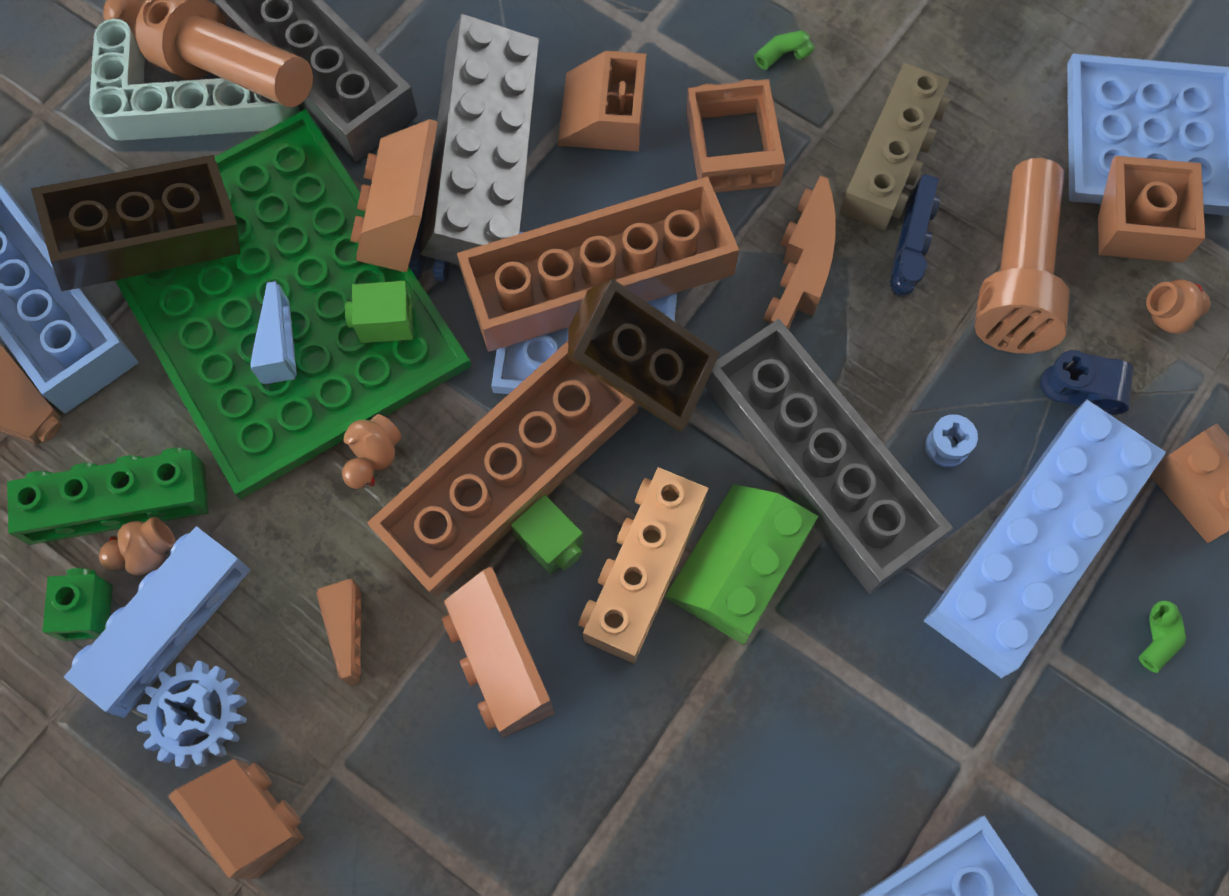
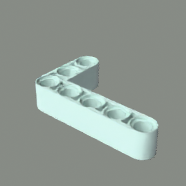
(167, 109)

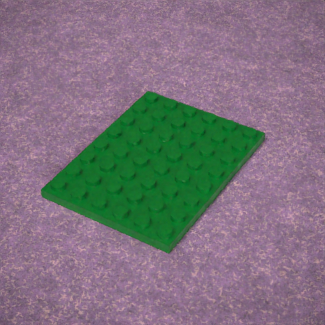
(203, 318)

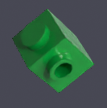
(76, 605)

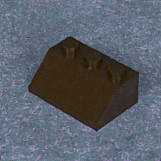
(640, 352)

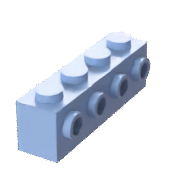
(156, 623)

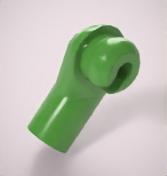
(780, 44)
(1167, 636)

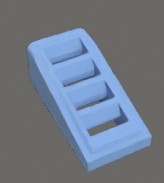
(274, 346)

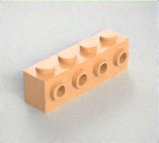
(644, 565)

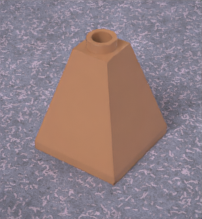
(22, 406)

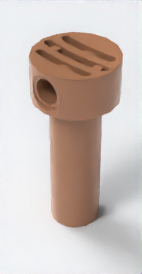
(195, 41)
(1024, 302)

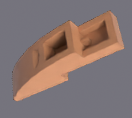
(807, 255)

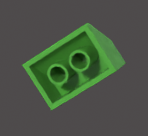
(741, 560)

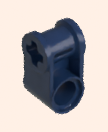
(1089, 378)

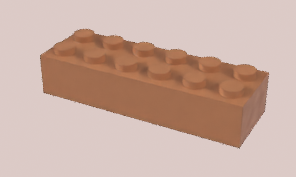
(646, 244)
(500, 470)

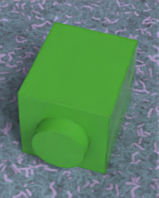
(380, 312)
(549, 535)

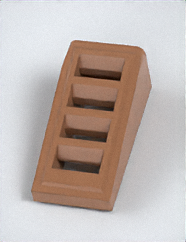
(342, 618)

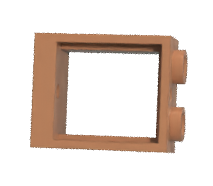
(736, 170)

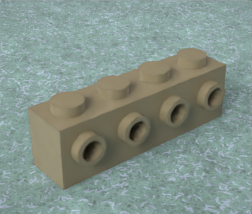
(894, 146)

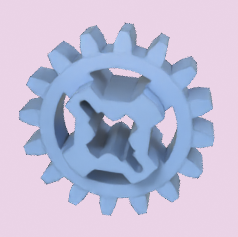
(179, 728)

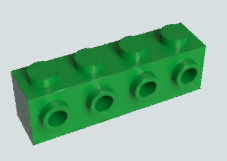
(106, 496)

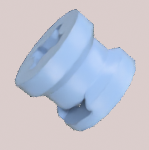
(941, 446)

